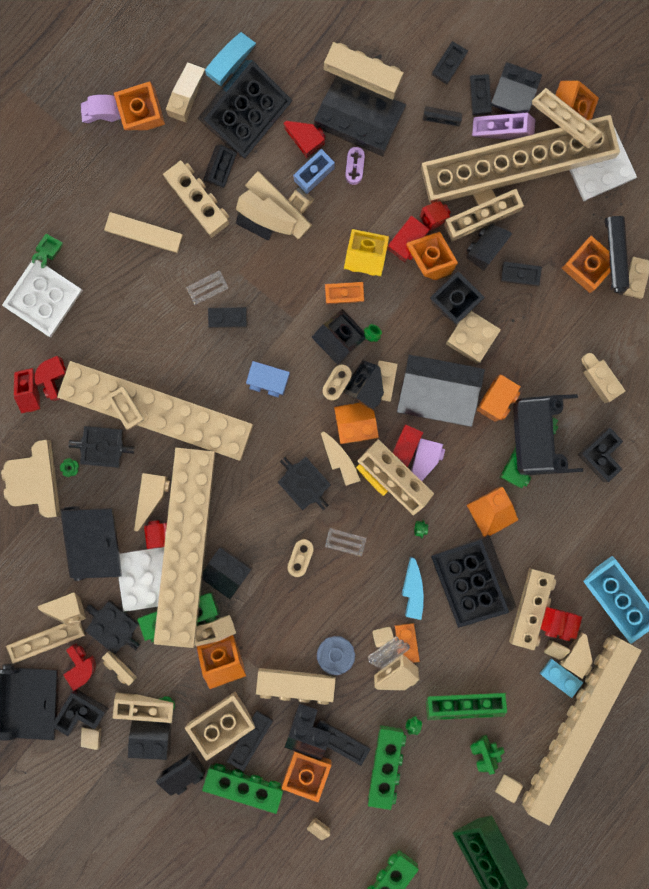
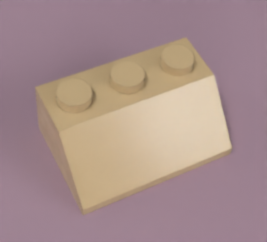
(220, 726)

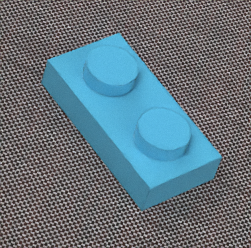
(561, 678)

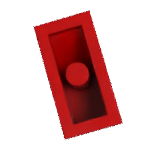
(305, 136)
(434, 215)
(26, 391)

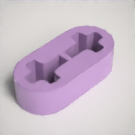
(360, 164)

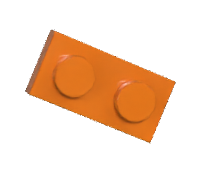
(344, 293)
(407, 634)

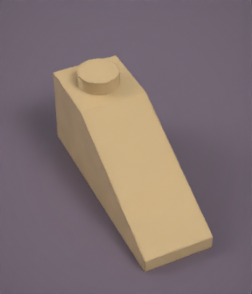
(185, 92)
(151, 494)
(142, 708)

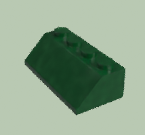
(489, 855)

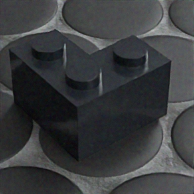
(598, 456)
(82, 708)
(304, 737)

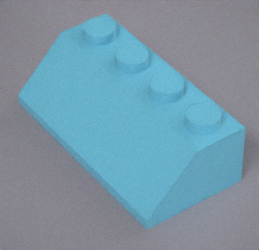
(620, 598)

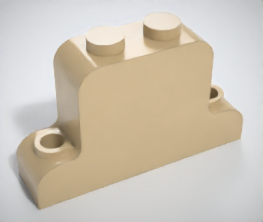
(33, 480)

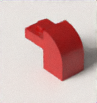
(48, 373)
(83, 670)

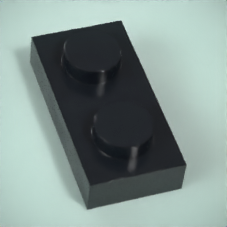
(449, 62)
(480, 94)
(521, 274)
(227, 317)

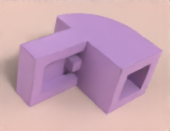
(100, 107)

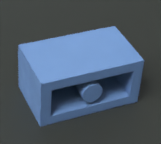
(314, 171)
(268, 379)

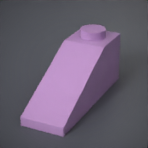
(504, 126)
(426, 457)

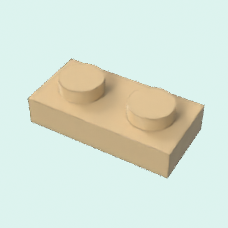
(637, 277)
(388, 374)
(125, 408)
(124, 675)

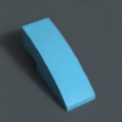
(229, 58)
(414, 590)

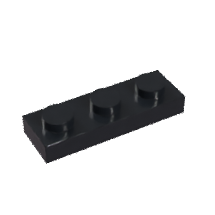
(249, 743)
(345, 744)

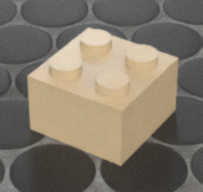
(473, 337)

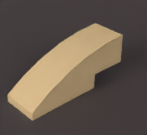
(265, 213)
(339, 459)

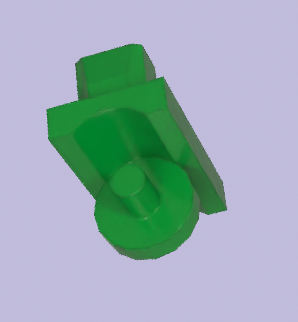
(490, 753)

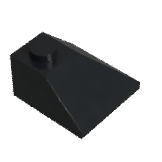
(366, 385)

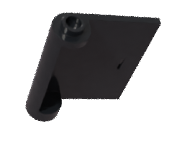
(618, 254)
(90, 543)
(23, 703)

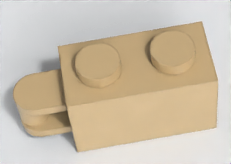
(601, 378)

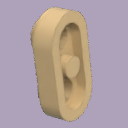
(336, 382)
(300, 557)

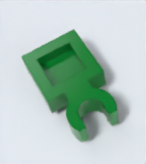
(47, 248)

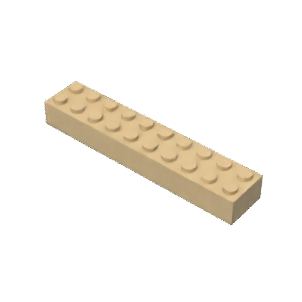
(515, 162)
(160, 411)
(184, 548)
(580, 729)

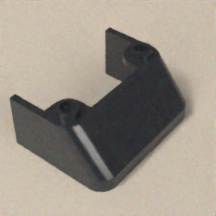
(536, 436)

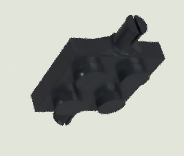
(101, 446)
(304, 483)
(112, 627)

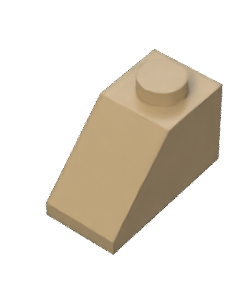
(65, 609)
(214, 630)
(579, 657)
(397, 675)

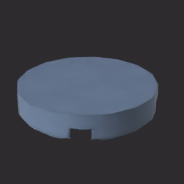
(335, 655)

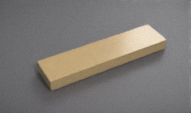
(567, 118)
(264, 189)
(143, 232)
(44, 641)

